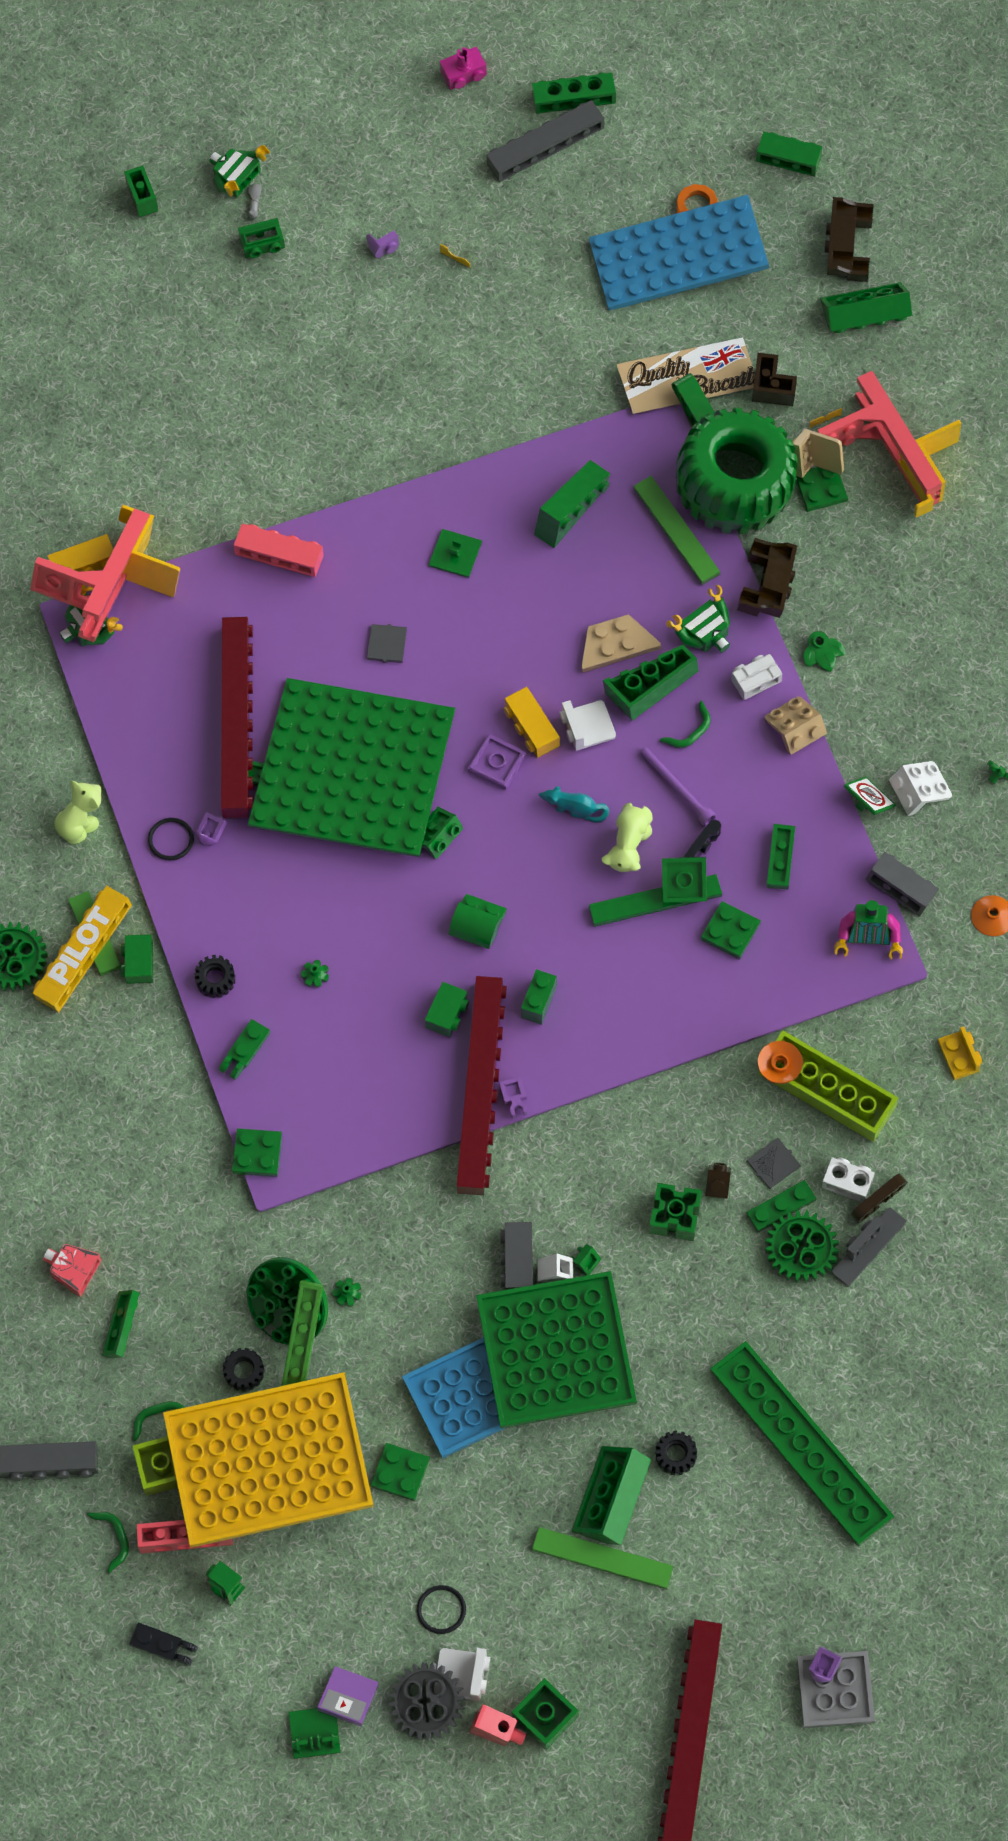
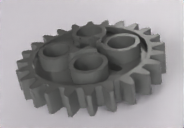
(447, 1698)

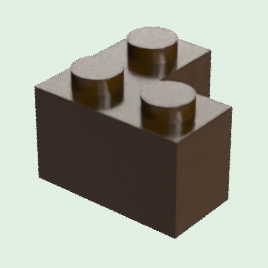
(770, 386)

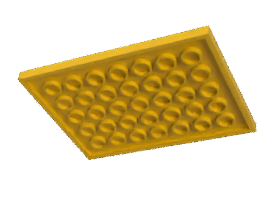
(267, 1459)

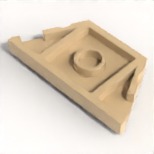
(615, 642)

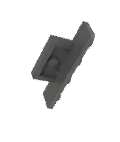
(868, 1245)

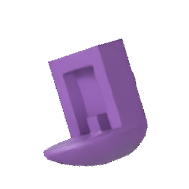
(384, 245)
(210, 829)
(824, 1665)

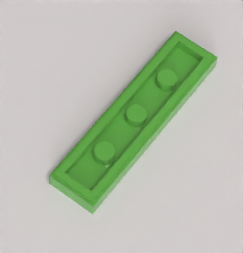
(106, 959)

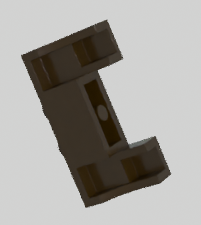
(840, 247)
(775, 579)

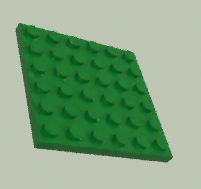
(556, 1349)

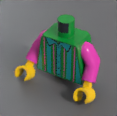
(870, 925)

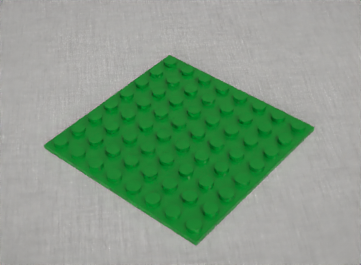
(352, 767)

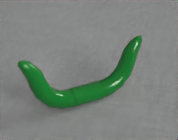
(695, 735)
(152, 1410)
(120, 1533)

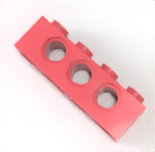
(168, 1537)

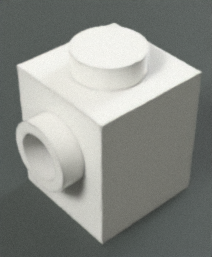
(555, 1268)

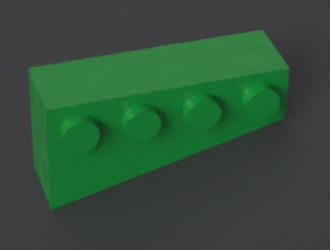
(570, 503)
(651, 681)

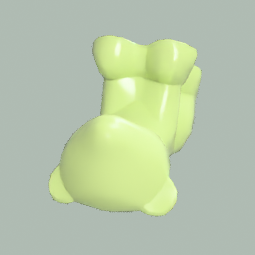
(73, 821)
(633, 828)

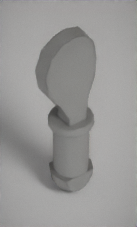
(254, 193)

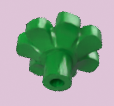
(997, 772)
(315, 973)
(347, 1292)

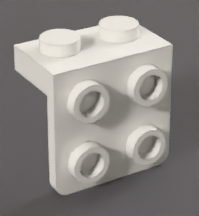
(587, 724)
(919, 785)
(468, 1668)

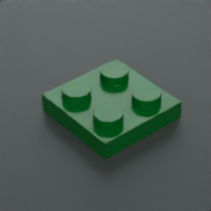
(821, 489)
(684, 879)
(730, 930)
(257, 1152)
(400, 1471)

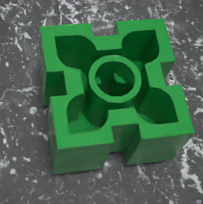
(666, 1202)

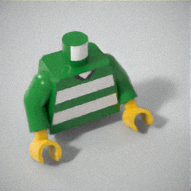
(237, 169)
(74, 621)
(705, 626)

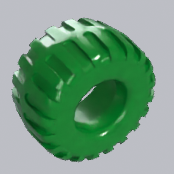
(732, 501)

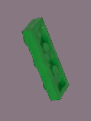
(781, 856)
(787, 1201)
(120, 1324)

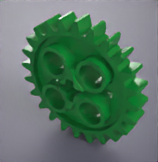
(29, 964)
(782, 1239)

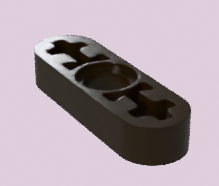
(884, 1193)

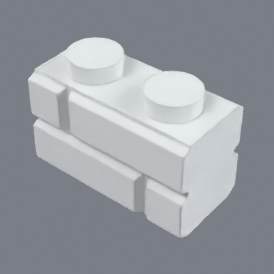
(756, 676)

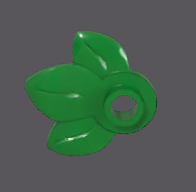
(823, 654)

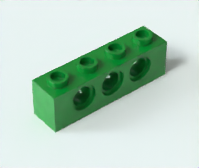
(566, 100)

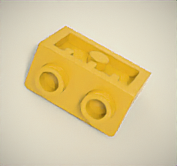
(960, 1053)

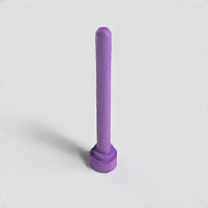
(703, 813)

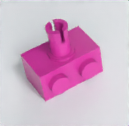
(463, 68)

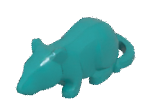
(577, 803)

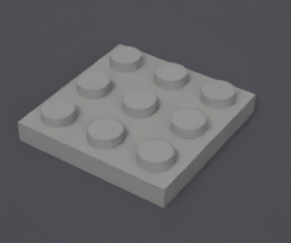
(843, 1699)

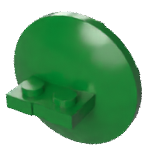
(274, 1294)

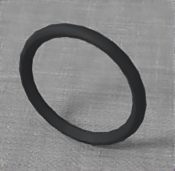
(175, 857)
(436, 1588)

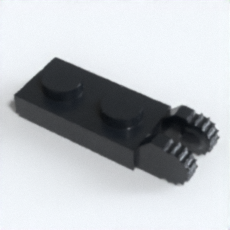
(703, 842)
(161, 1643)

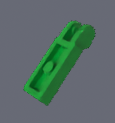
(245, 1048)

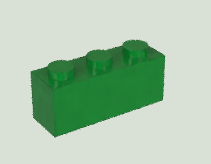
(789, 153)

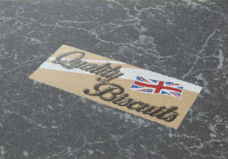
(717, 368)

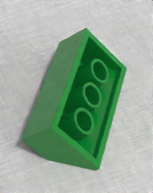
(867, 307)
(611, 1494)

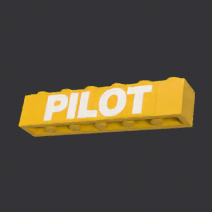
(82, 948)

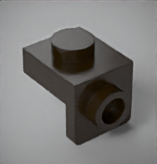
(718, 1180)

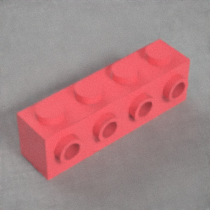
(278, 549)

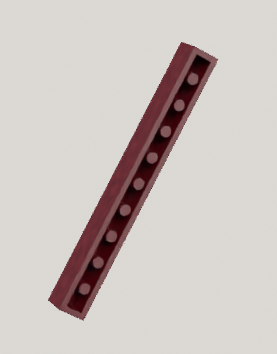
(235, 718)
(480, 1086)
(691, 1730)

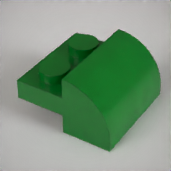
(477, 921)

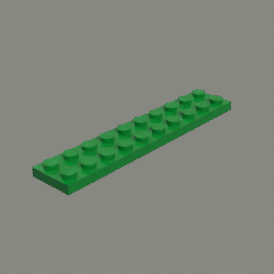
(802, 1443)

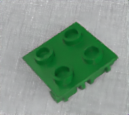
(313, 1733)

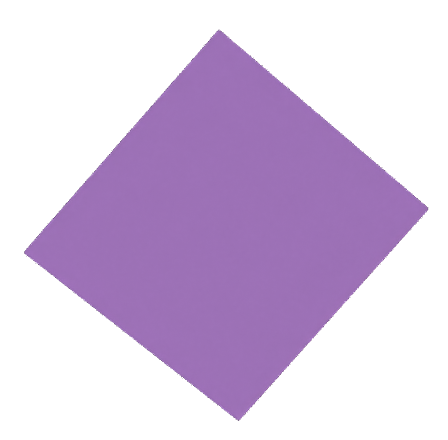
(351, 1060)

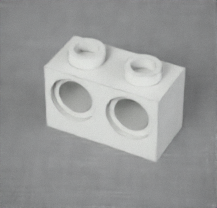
(845, 1185)

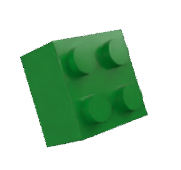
(545, 1714)

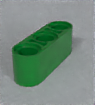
(692, 398)

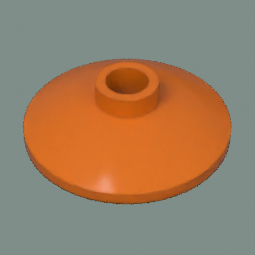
(984, 921)
(780, 1052)

